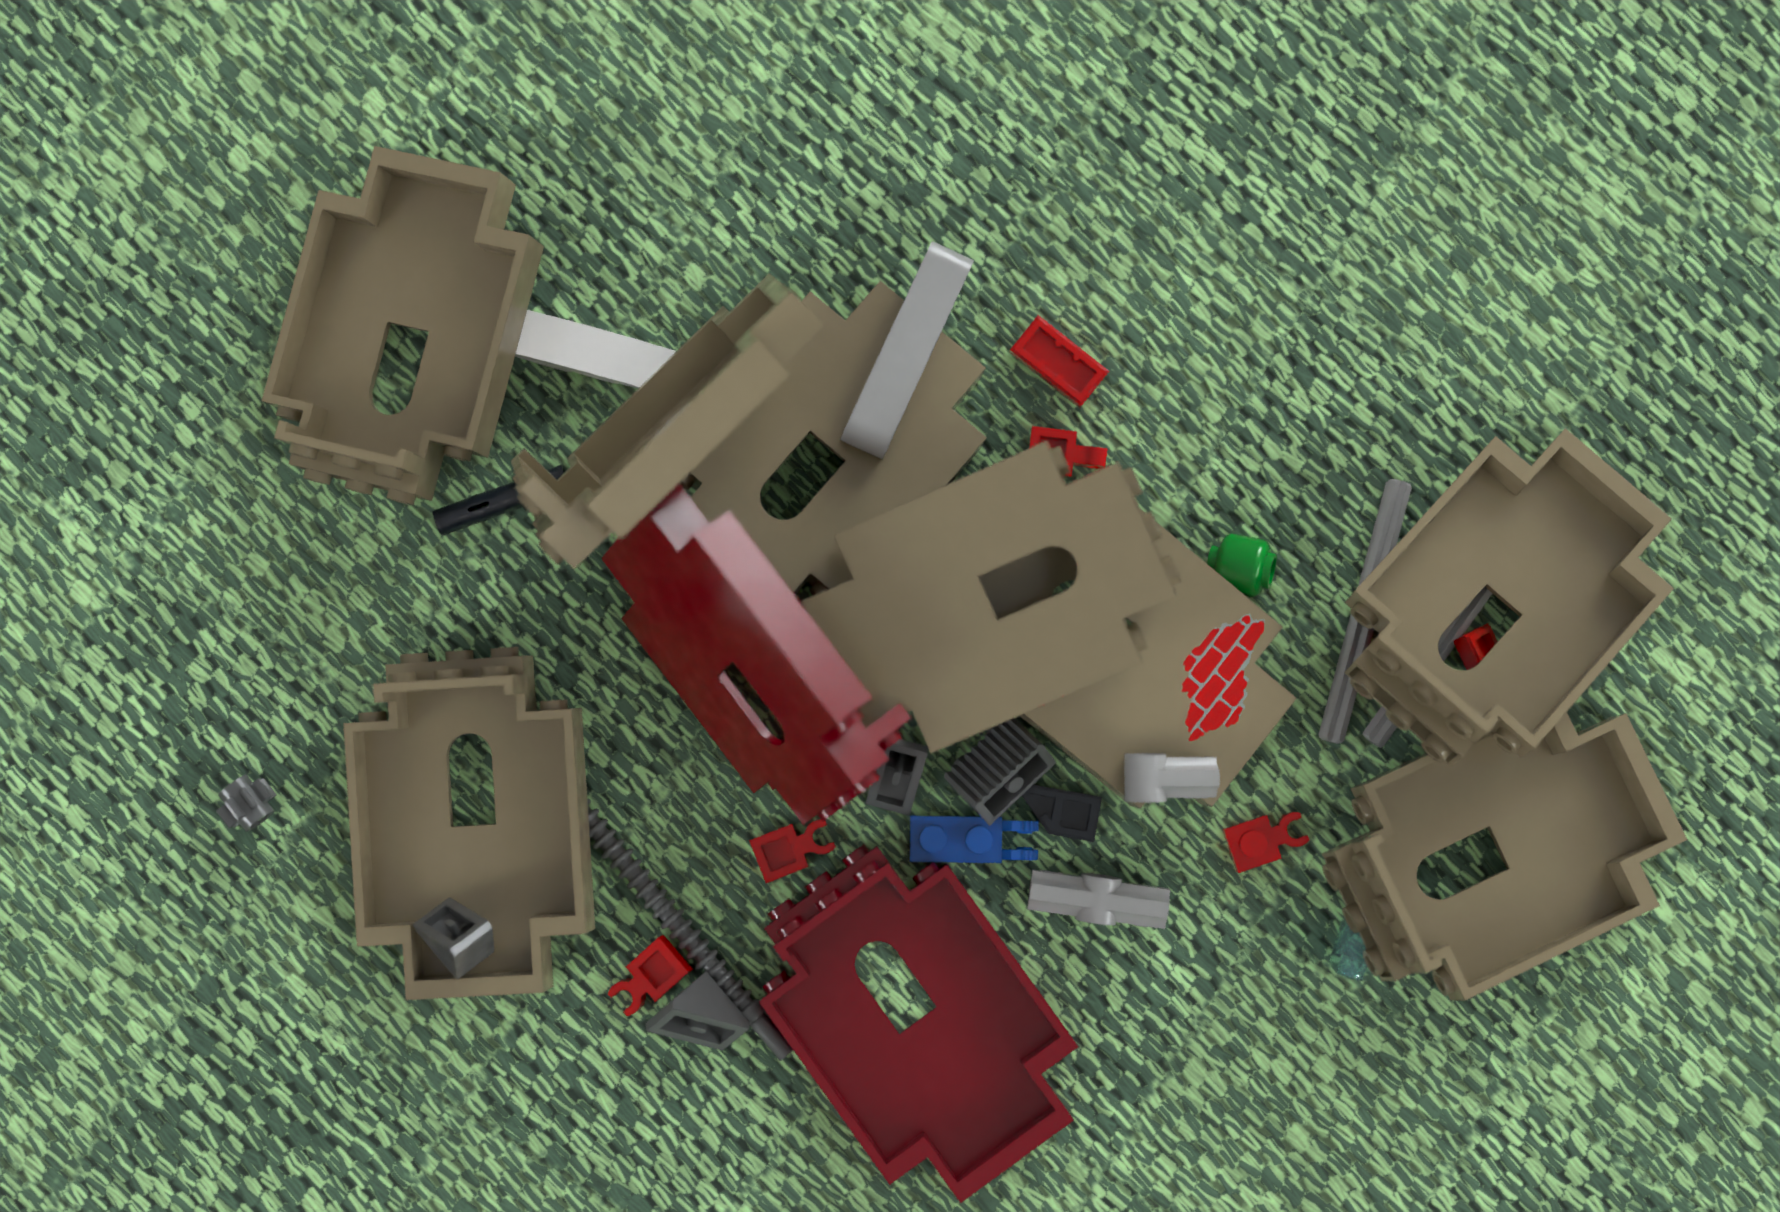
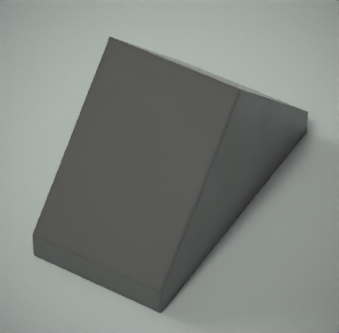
(898, 777)
(456, 936)
(700, 1016)

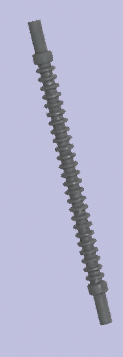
(683, 932)

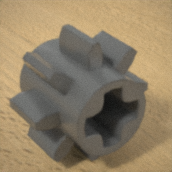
(246, 803)

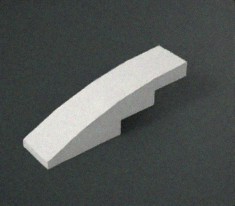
(589, 350)

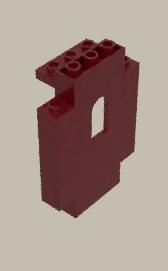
(715, 601)
(957, 1080)

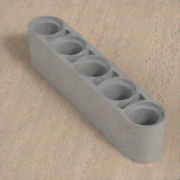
(906, 350)

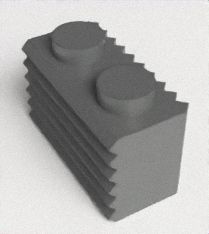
(999, 769)

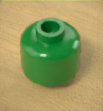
(1244, 563)

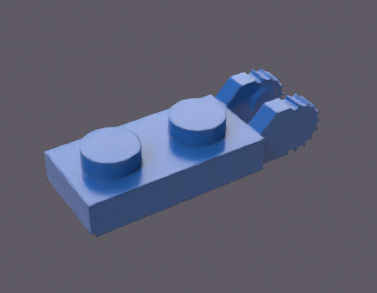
(966, 839)

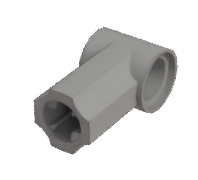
(1158, 777)

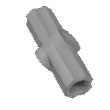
(1098, 899)

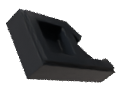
(1065, 811)

